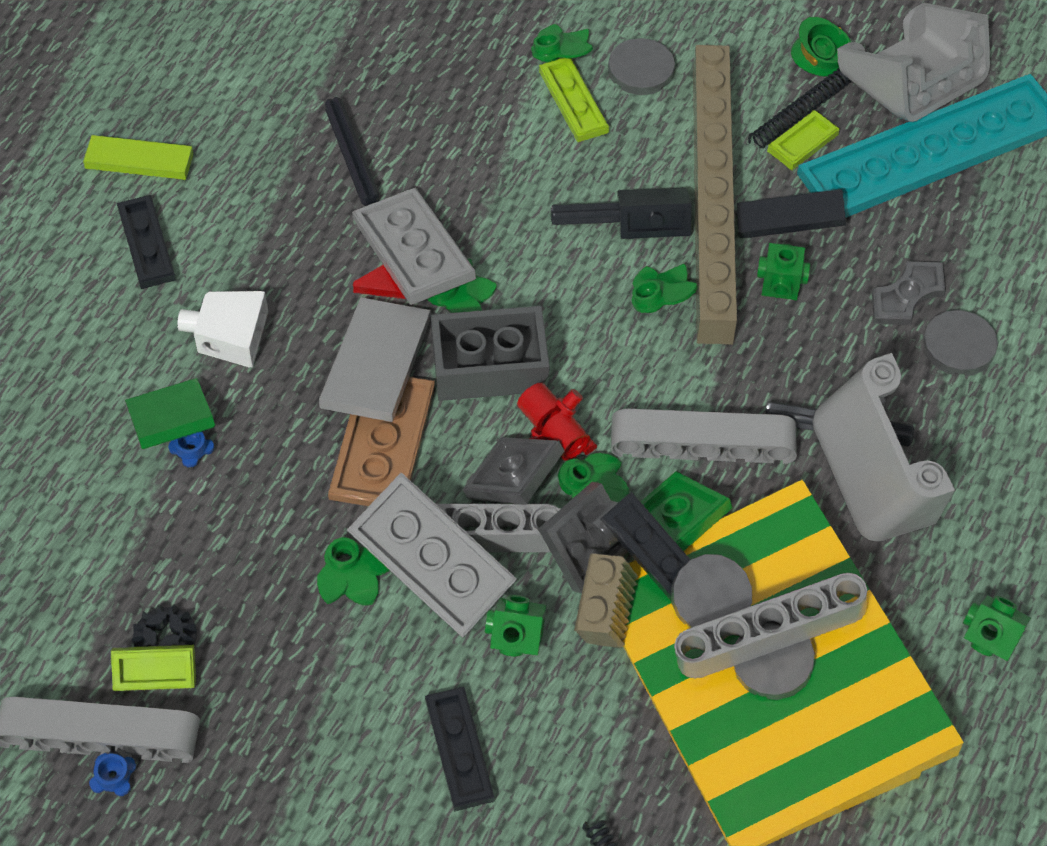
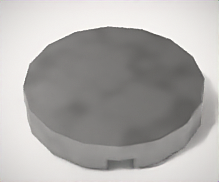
(641, 66)
(960, 342)
(709, 589)
(779, 672)

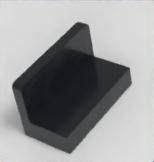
(654, 213)

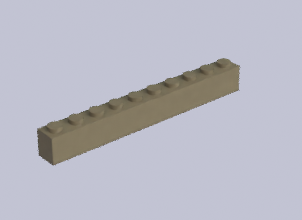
(714, 196)

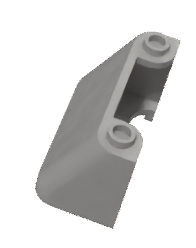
(936, 61)
(868, 461)

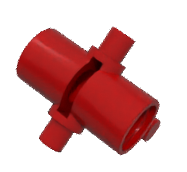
(555, 420)

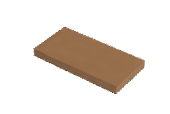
(380, 449)

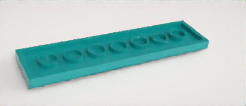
(931, 146)

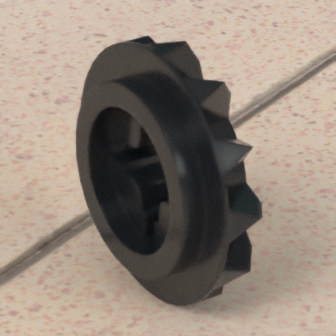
(180, 624)

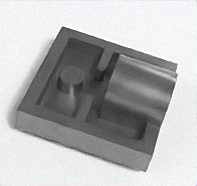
(579, 532)

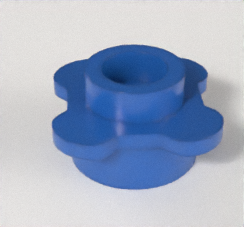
(191, 456)
(110, 763)

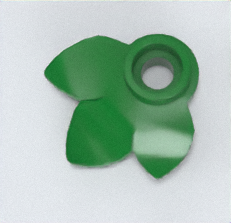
(553, 43)
(655, 289)
(466, 296)
(594, 468)
(352, 577)

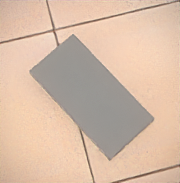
(413, 246)
(375, 359)
(432, 555)

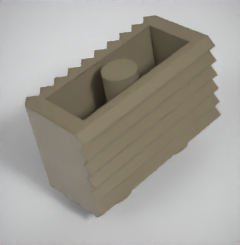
(605, 600)

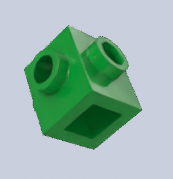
(783, 271)
(516, 626)
(1007, 631)

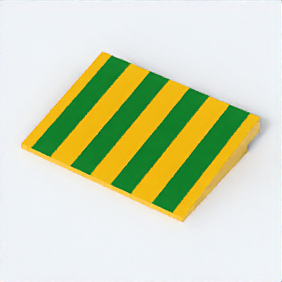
(805, 757)

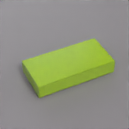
(803, 140)
(153, 667)

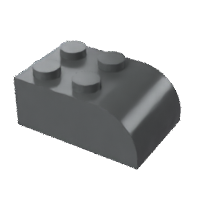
(489, 352)

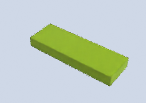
(573, 99)
(138, 157)

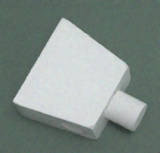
(228, 325)

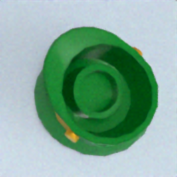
(817, 46)

